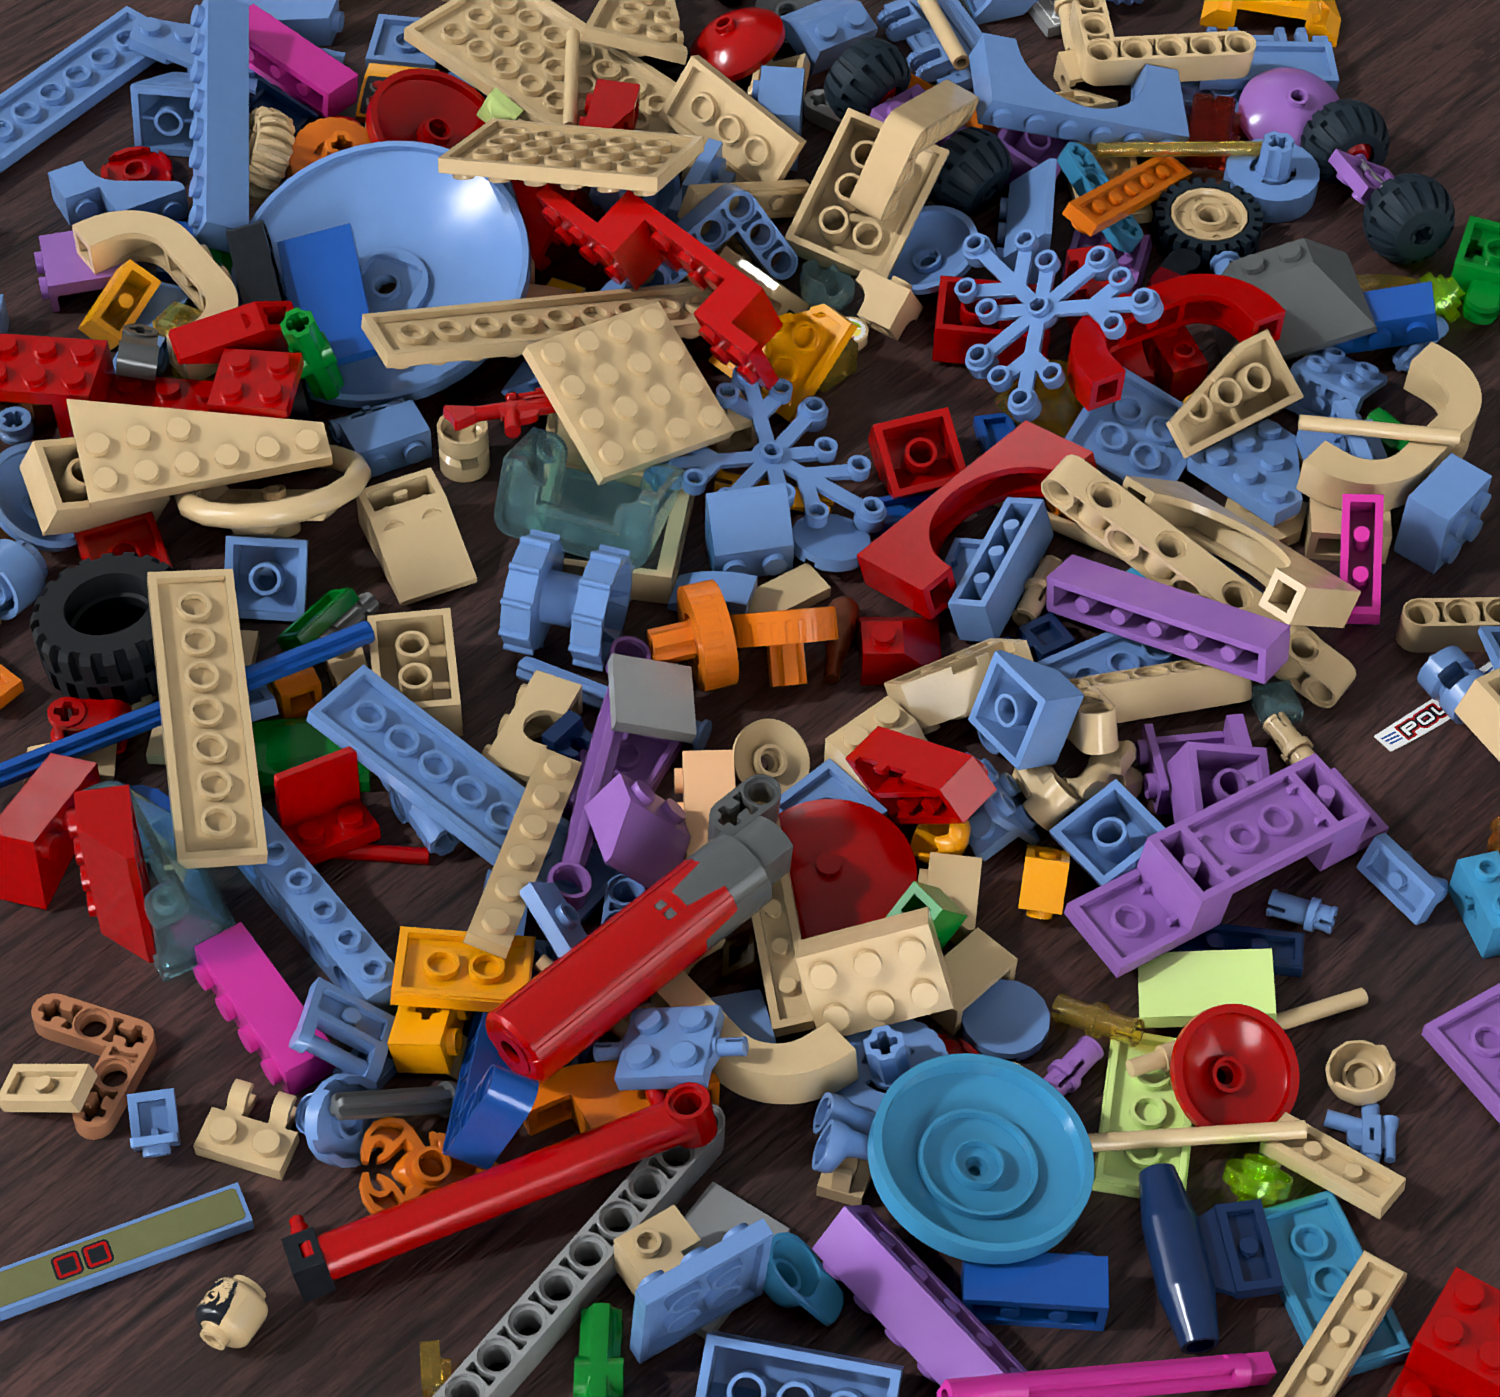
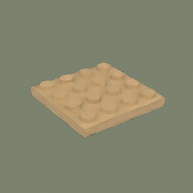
(628, 392)

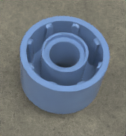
(21, 576)

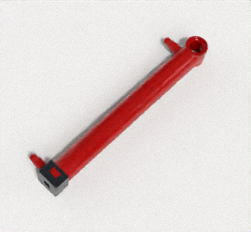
(671, 1120)

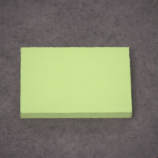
(1188, 982)

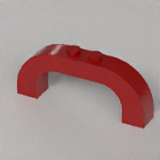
(1187, 299)

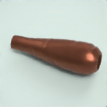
(837, 650)

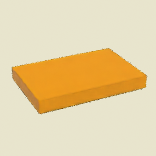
(445, 973)

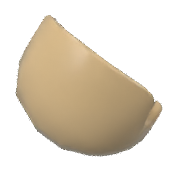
(1360, 1072)

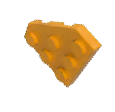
(803, 352)

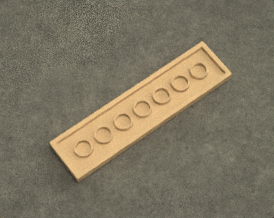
(206, 719)

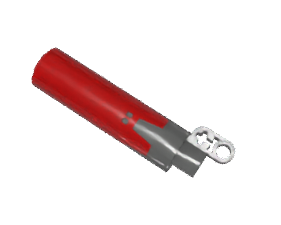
(649, 938)

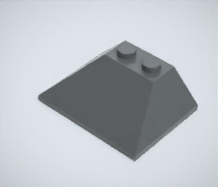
(1314, 288)

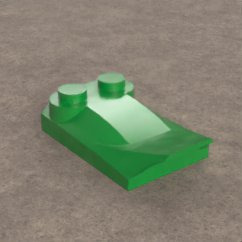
(289, 743)

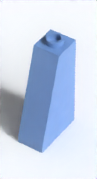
(312, 19)

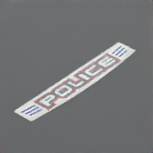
(1417, 722)

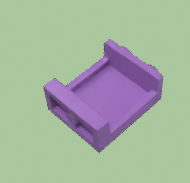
(65, 269)
(1156, 751)

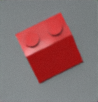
(916, 453)

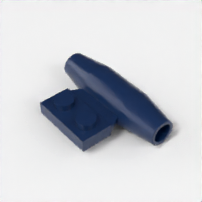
(1202, 1255)

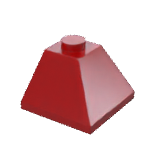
(895, 646)

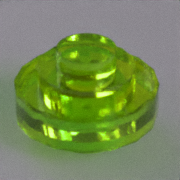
(1446, 295)
(1257, 1179)

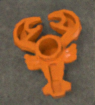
(417, 1171)

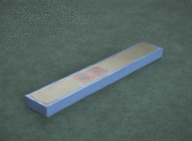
(122, 1250)

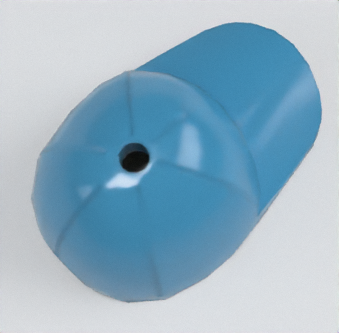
(799, 1279)

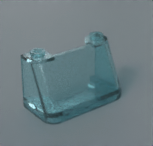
(549, 497)
(185, 903)

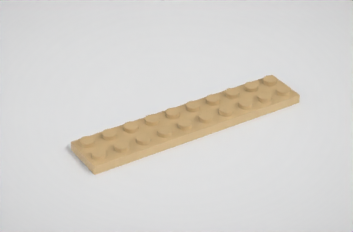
(507, 326)

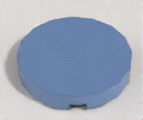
(832, 546)
(1007, 1021)

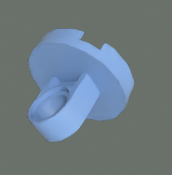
(328, 1138)

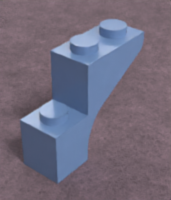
(83, 195)

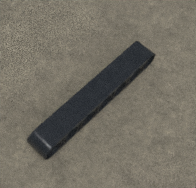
(260, 281)

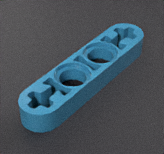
(1085, 175)

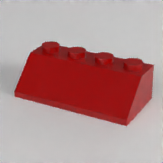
(113, 866)

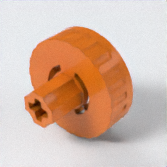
(322, 139)
(701, 637)
(784, 637)

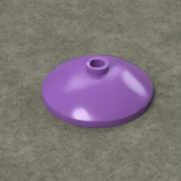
(1270, 105)

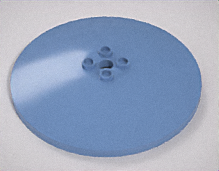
(411, 228)

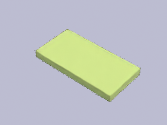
(1135, 1105)

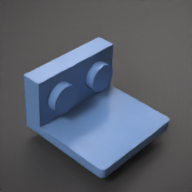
(1331, 377)

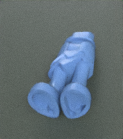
(842, 1132)

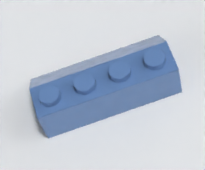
(764, 1368)

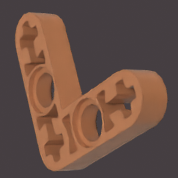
(111, 1048)

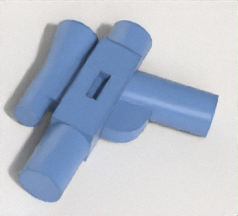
(1369, 1133)

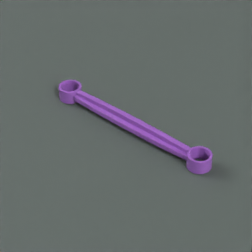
(596, 774)

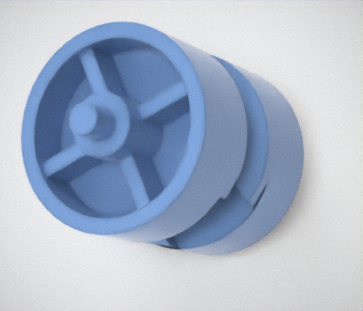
(1448, 678)

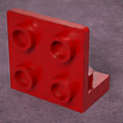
(323, 807)

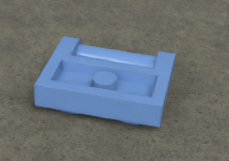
(350, 1022)

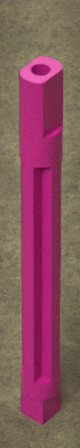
(1122, 1379)

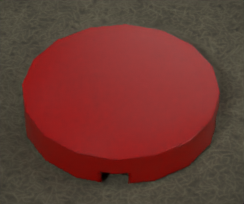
(138, 165)

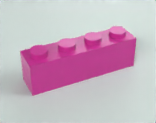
(299, 66)
(260, 1004)

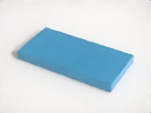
(1315, 1258)

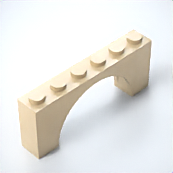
(1295, 586)

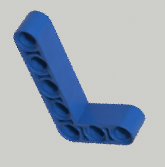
(487, 1101)

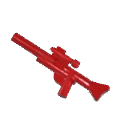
(516, 411)

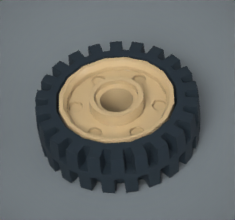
(1207, 220)

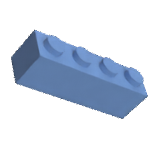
(1000, 569)

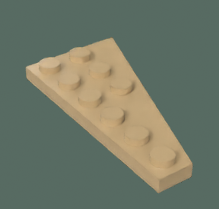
(638, 28)
(162, 452)

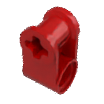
(85, 715)

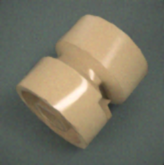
(463, 453)

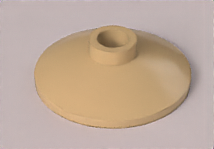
(779, 745)

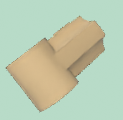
(1046, 794)

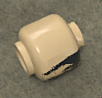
(231, 1312)

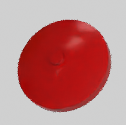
(423, 108)
(845, 864)

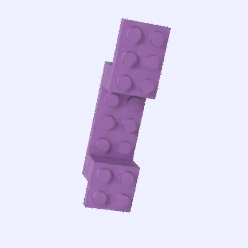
(1207, 857)

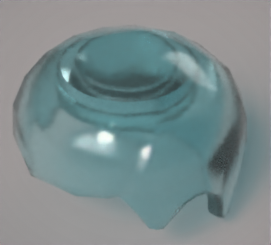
(825, 286)

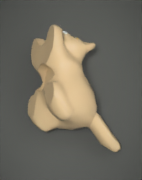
(1105, 769)

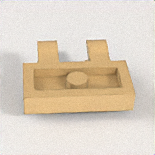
(247, 1142)

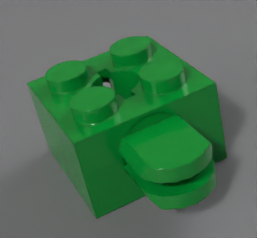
(1479, 270)

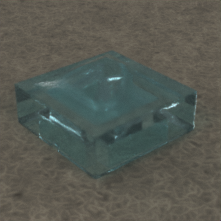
(1276, 698)

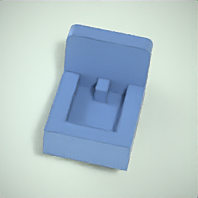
(153, 1122)

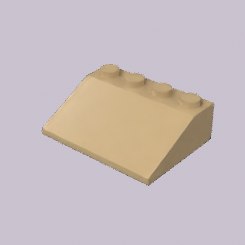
(841, 234)

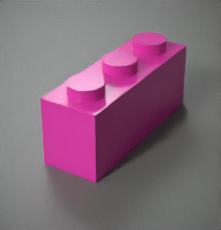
(1362, 553)

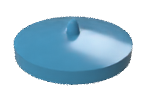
(980, 1158)

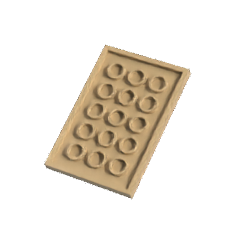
(571, 156)

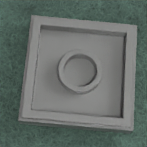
(651, 698)

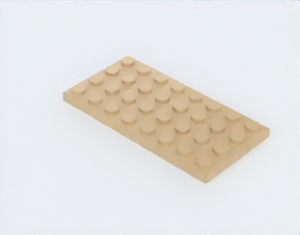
(523, 55)

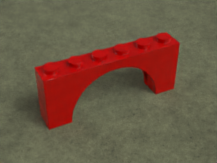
(905, 557)

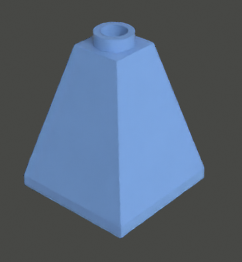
(163, 113)

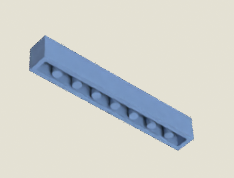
(219, 121)

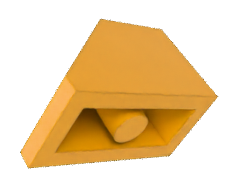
(1044, 881)

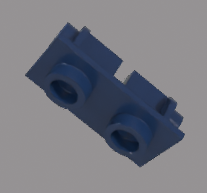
(273, 96)

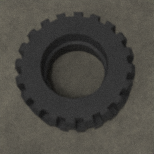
(80, 607)

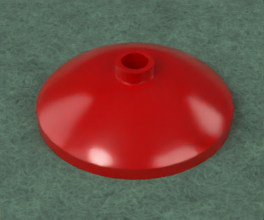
(740, 41)
(1256, 1063)

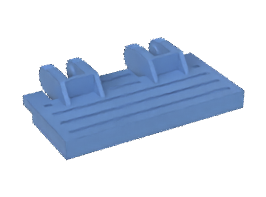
(907, 21)
(1277, 52)

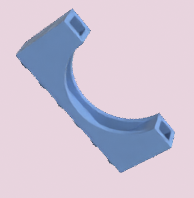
(1019, 101)

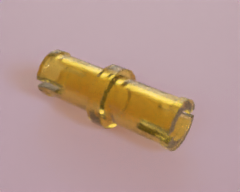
(1097, 1020)

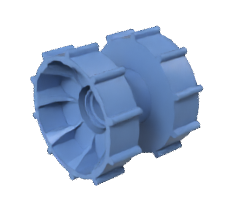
(543, 595)

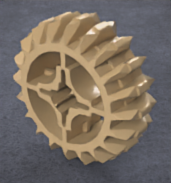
(269, 151)

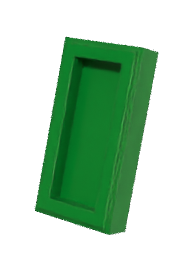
(318, 618)

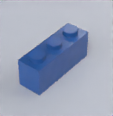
(1401, 317)
(1040, 1291)

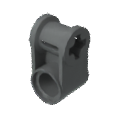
(138, 352)

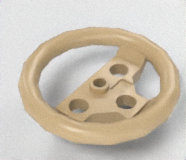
(275, 508)

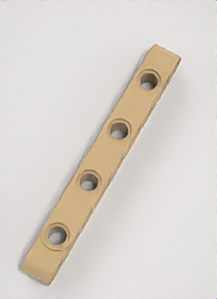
(1175, 560)

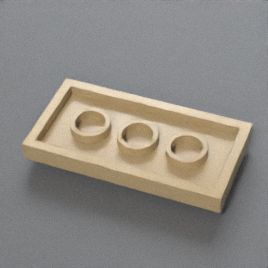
(715, 107)

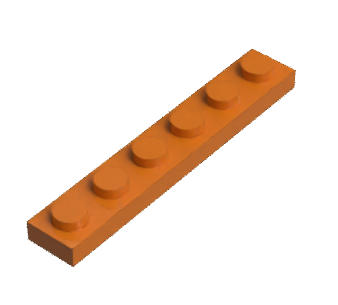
(1124, 194)

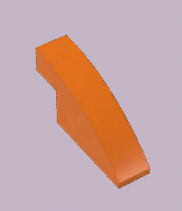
(590, 1097)

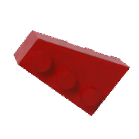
(920, 778)
(36, 831)

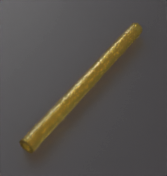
(1178, 149)

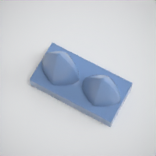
(1402, 878)

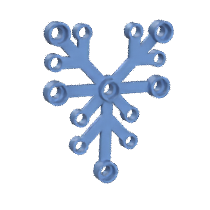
(1041, 312)
(776, 457)

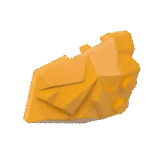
(1320, 15)

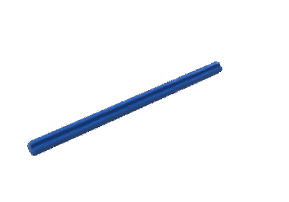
(150, 716)

